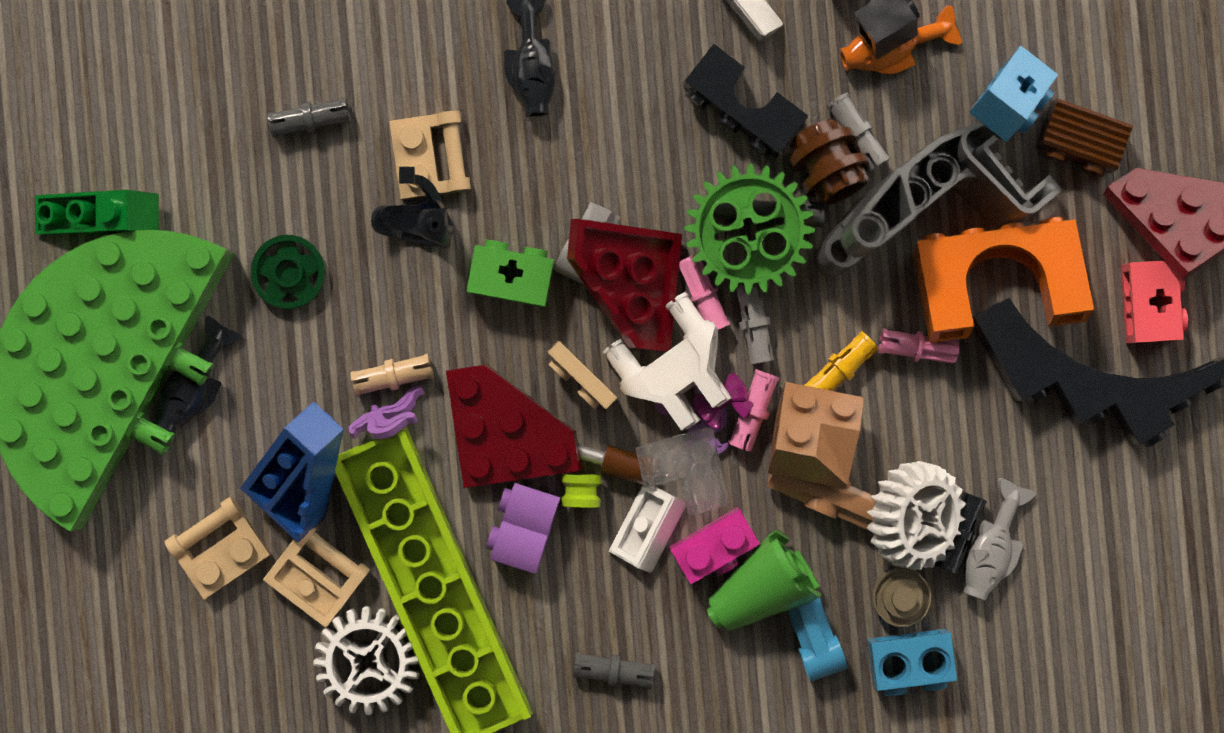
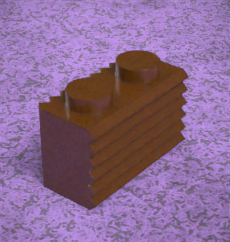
(1083, 137)

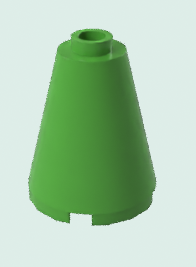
(764, 585)

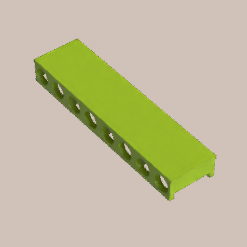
(431, 585)

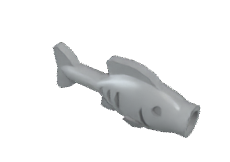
(993, 551)

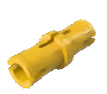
(844, 364)

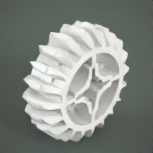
(916, 515)
(353, 649)

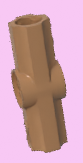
(834, 502)

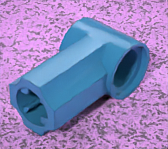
(819, 648)

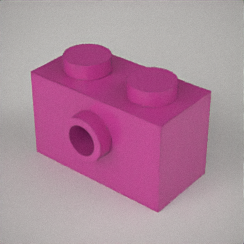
(714, 546)

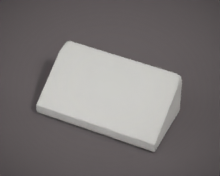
(757, 17)
(647, 527)

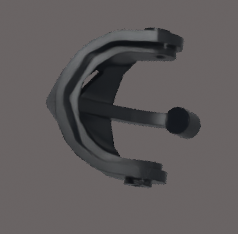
(419, 223)

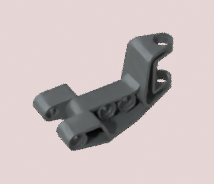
(963, 165)

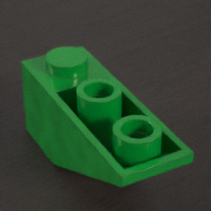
(96, 212)

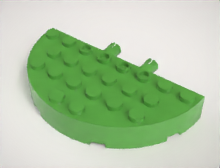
(90, 357)

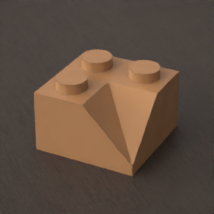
(815, 435)

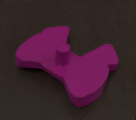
(739, 395)

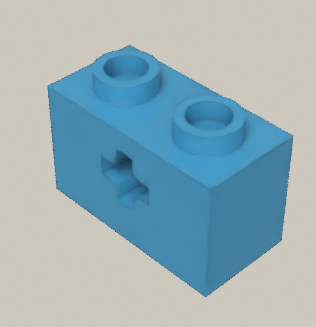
(1014, 94)

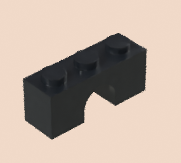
(887, 24)
(713, 86)

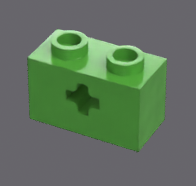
(487, 280)

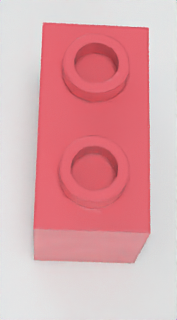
(1149, 322)

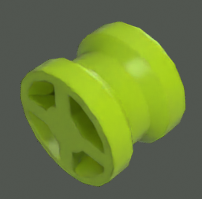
(581, 490)

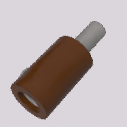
(614, 462)

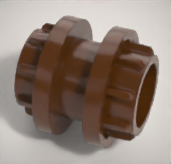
(829, 162)

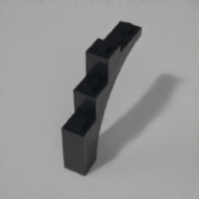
(1032, 364)

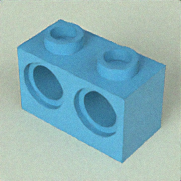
(911, 650)

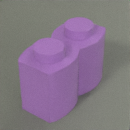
(523, 528)

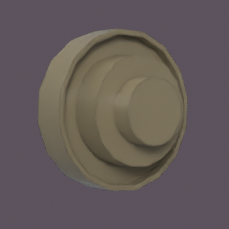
(901, 597)

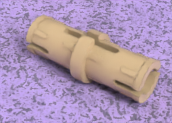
(392, 374)

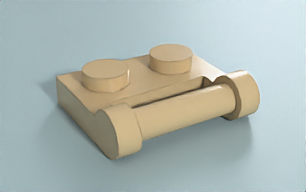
(415, 148)
(226, 558)
(309, 586)

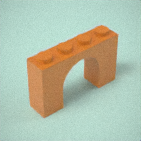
(1047, 249)

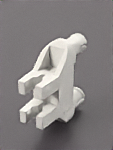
(677, 370)

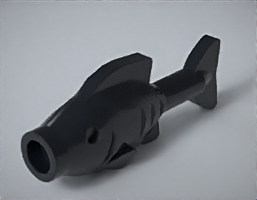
(530, 67)
(183, 398)

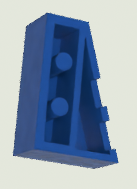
(298, 472)

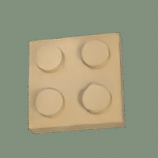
(592, 389)

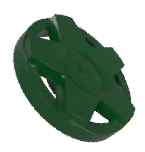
(288, 271)

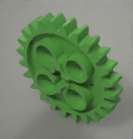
(758, 264)

